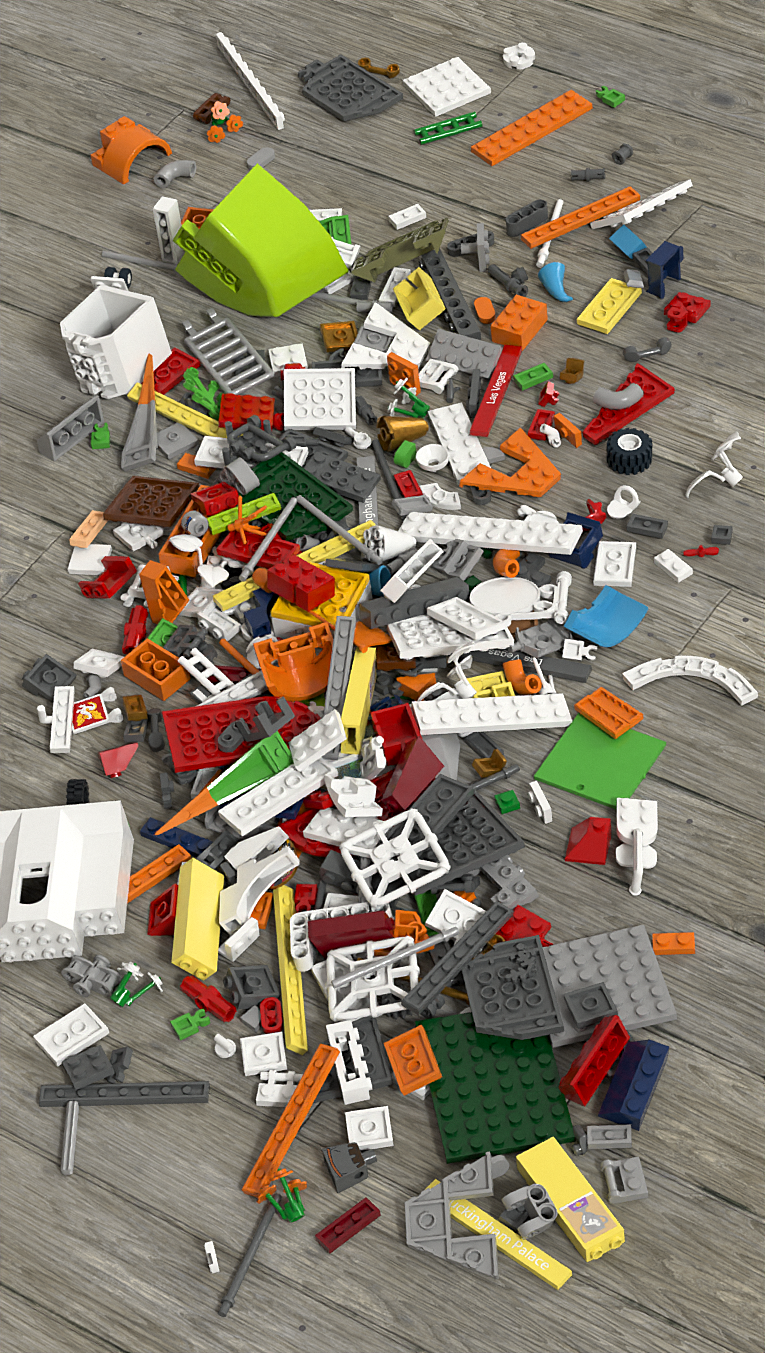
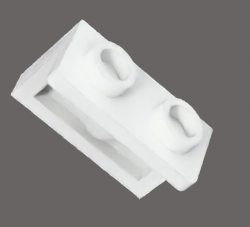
(219, 624)
(240, 941)

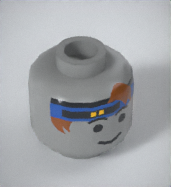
(194, 523)

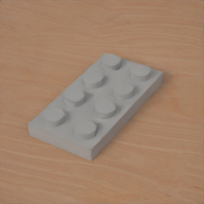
(465, 353)

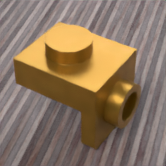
(573, 370)
(489, 766)

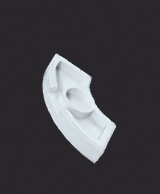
(440, 497)

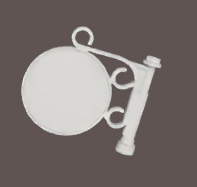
(517, 597)

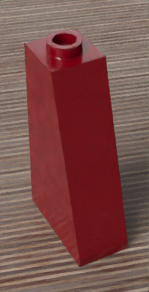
(411, 776)
(350, 930)

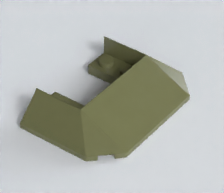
(400, 250)

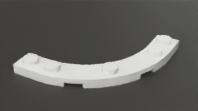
(692, 666)

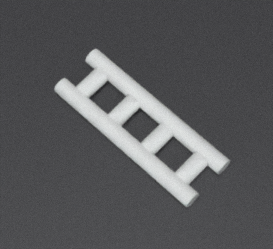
(202, 676)

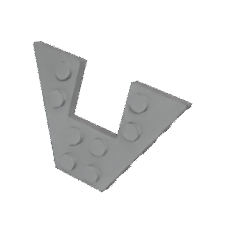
(430, 1220)

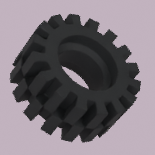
(77, 792)

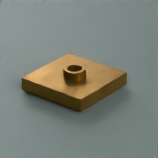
(338, 335)

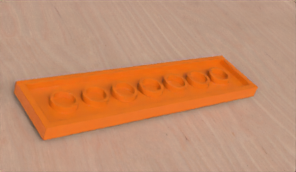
(531, 127)

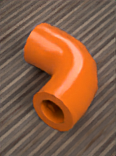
(505, 562)
(520, 682)

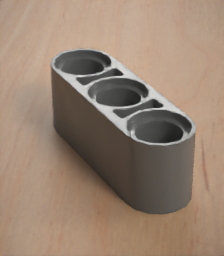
(526, 218)

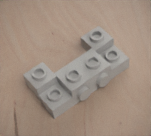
(509, 881)

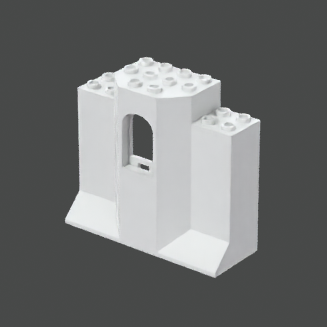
(88, 867)

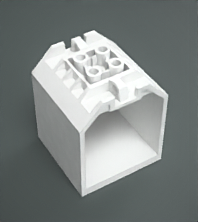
(112, 338)

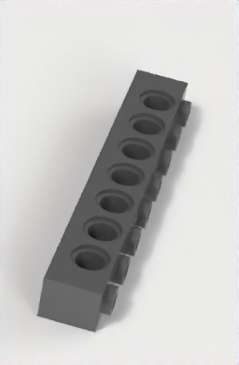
(457, 311)

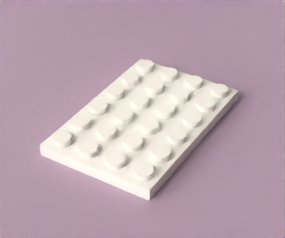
(430, 637)

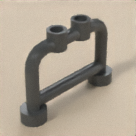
(254, 424)

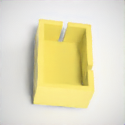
(419, 304)

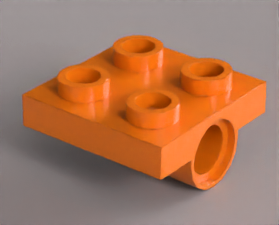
(400, 369)

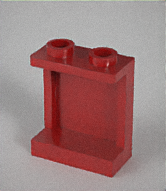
(117, 573)

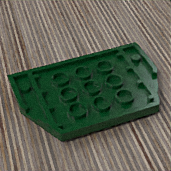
(289, 480)

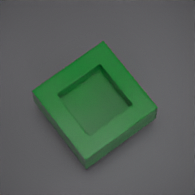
(507, 802)

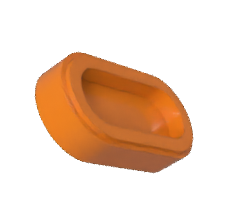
(484, 310)

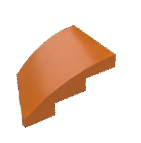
(407, 924)

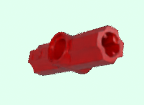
(135, 629)
(208, 998)

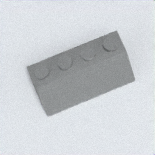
(71, 429)

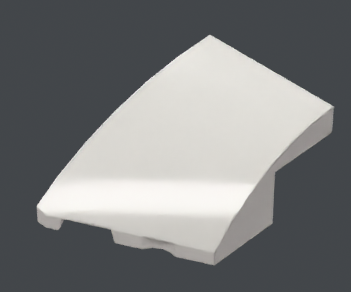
(353, 796)

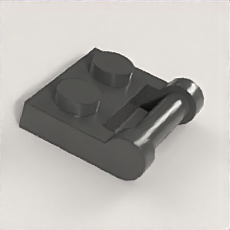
(464, 883)

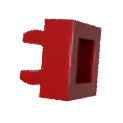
(548, 394)

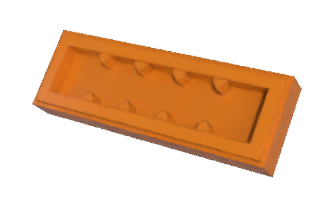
(618, 706)
(601, 717)

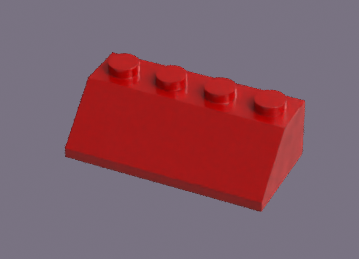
(594, 1060)

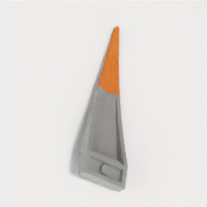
(142, 438)

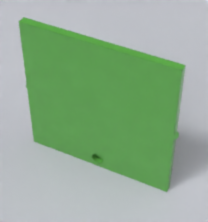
(596, 764)

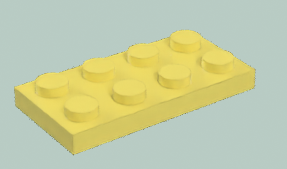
(608, 306)

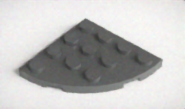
(373, 1055)

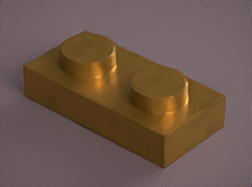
(134, 707)

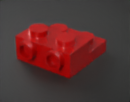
(216, 498)

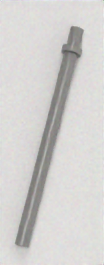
(371, 555)
(247, 570)
(442, 936)

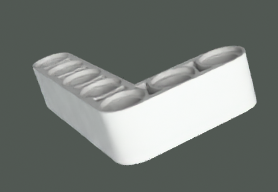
(300, 943)

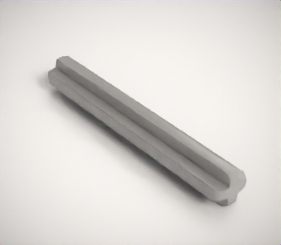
(69, 1139)

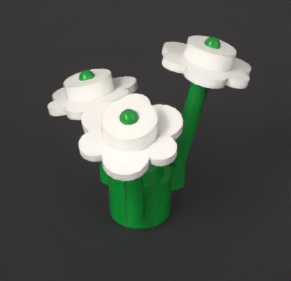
(420, 408)
(129, 972)

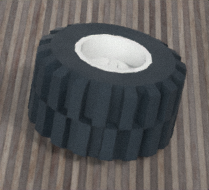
(629, 451)

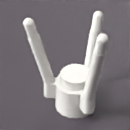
(547, 688)

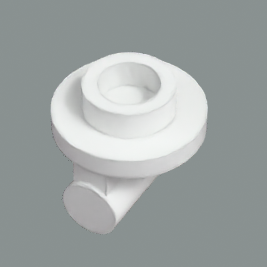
(224, 1047)

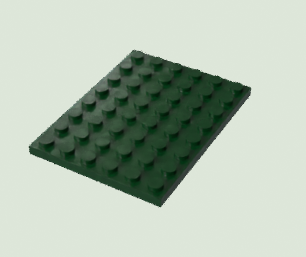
(494, 1091)

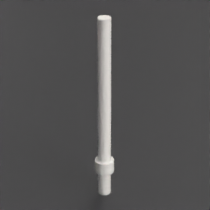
(543, 252)

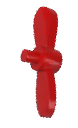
(701, 552)

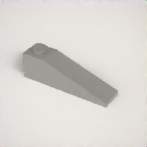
(447, 750)

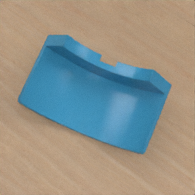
(610, 618)

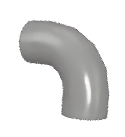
(173, 170)
(619, 399)

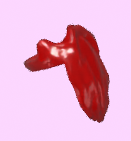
(595, 512)

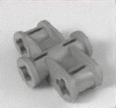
(91, 975)

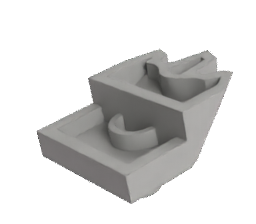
(458, 559)

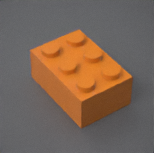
(519, 322)
(155, 669)

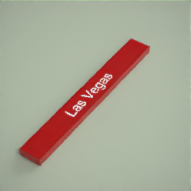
(496, 390)

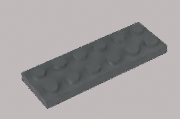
(437, 806)

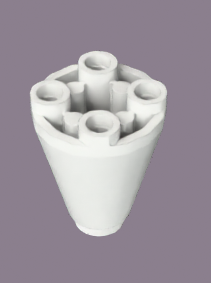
(388, 542)

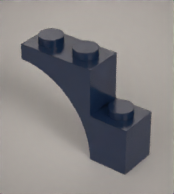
(258, 618)

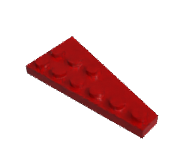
(610, 421)

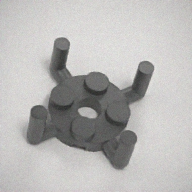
(248, 439)

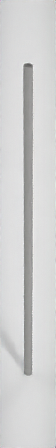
(172, 267)

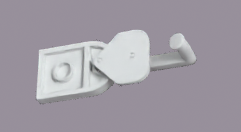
(637, 829)

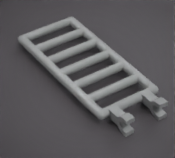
(210, 367)

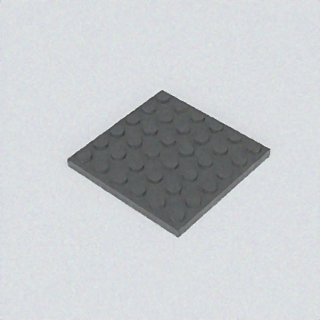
(469, 842)

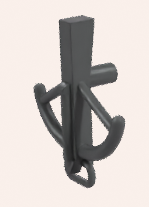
(424, 663)

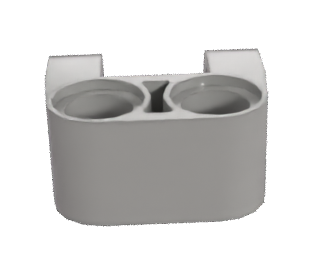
(534, 1208)

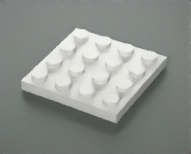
(446, 86)
(319, 399)

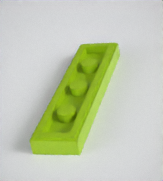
(219, 522)

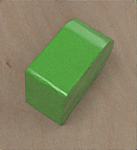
(405, 454)

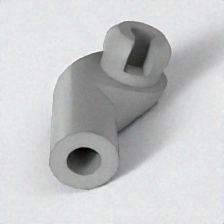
(95, 685)

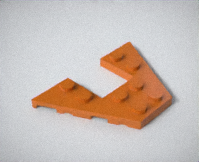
(532, 479)

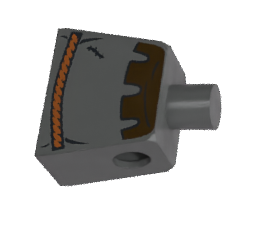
(347, 1164)

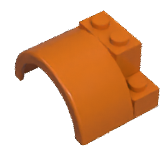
(121, 145)
(300, 671)

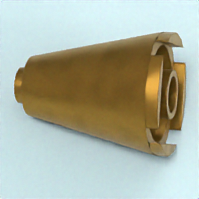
(397, 429)

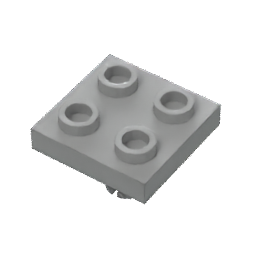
(481, 247)

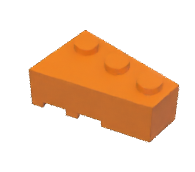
(162, 592)

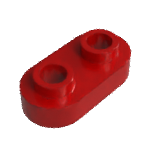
(271, 1015)

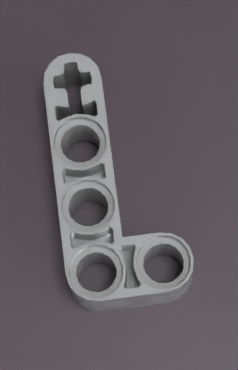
(239, 476)

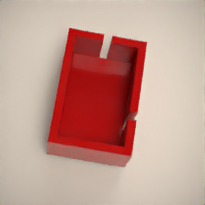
(301, 583)
(396, 727)

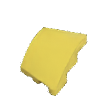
(491, 685)

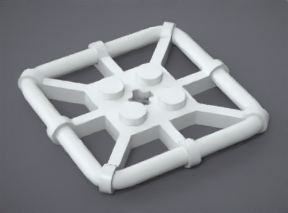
(390, 869)
(363, 987)

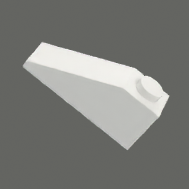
(256, 847)

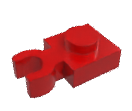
(305, 896)

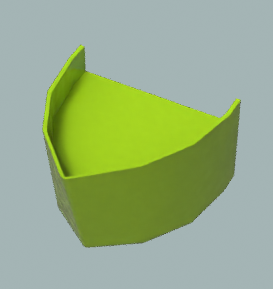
(259, 249)

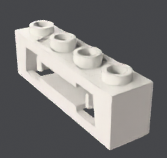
(355, 1089)

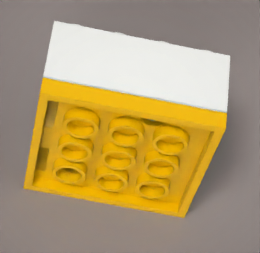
(350, 590)

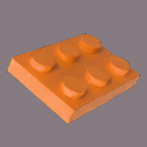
(412, 1060)

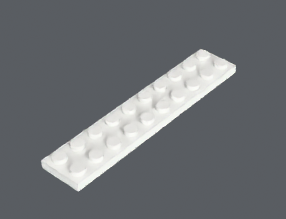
(493, 532)

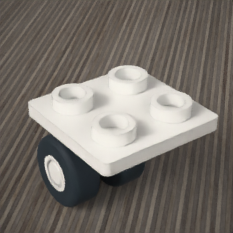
(113, 279)

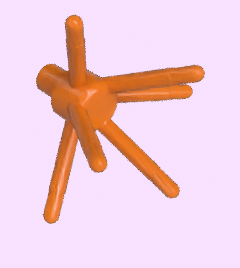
(241, 524)

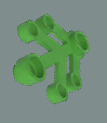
(201, 394)

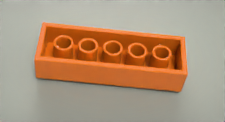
(187, 562)

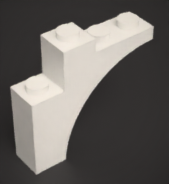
(252, 882)

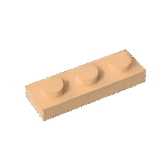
(88, 530)

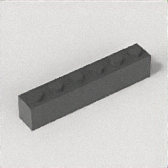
(412, 603)

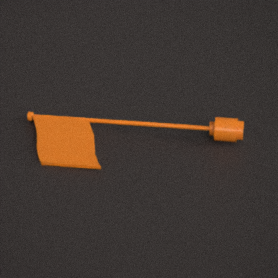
(363, 637)

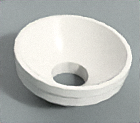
(432, 453)

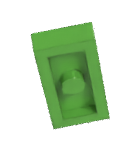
(533, 376)

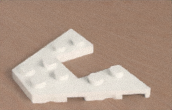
(405, 343)

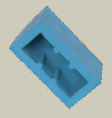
(627, 241)

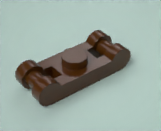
(206, 107)

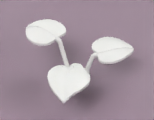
(730, 474)
(210, 575)
(462, 687)

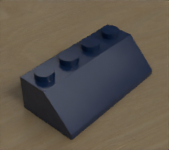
(634, 1083)

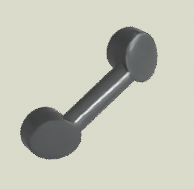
(663, 346)
(155, 739)

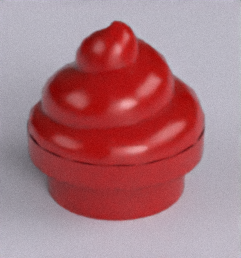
(278, 421)

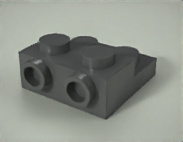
(46, 676)
(250, 985)

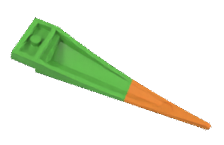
(249, 771)

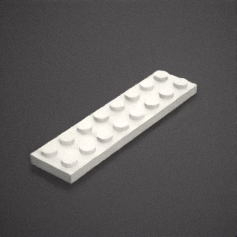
(491, 714)

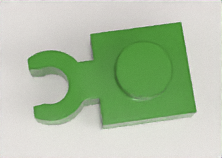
(612, 97)
(101, 437)
(188, 1025)

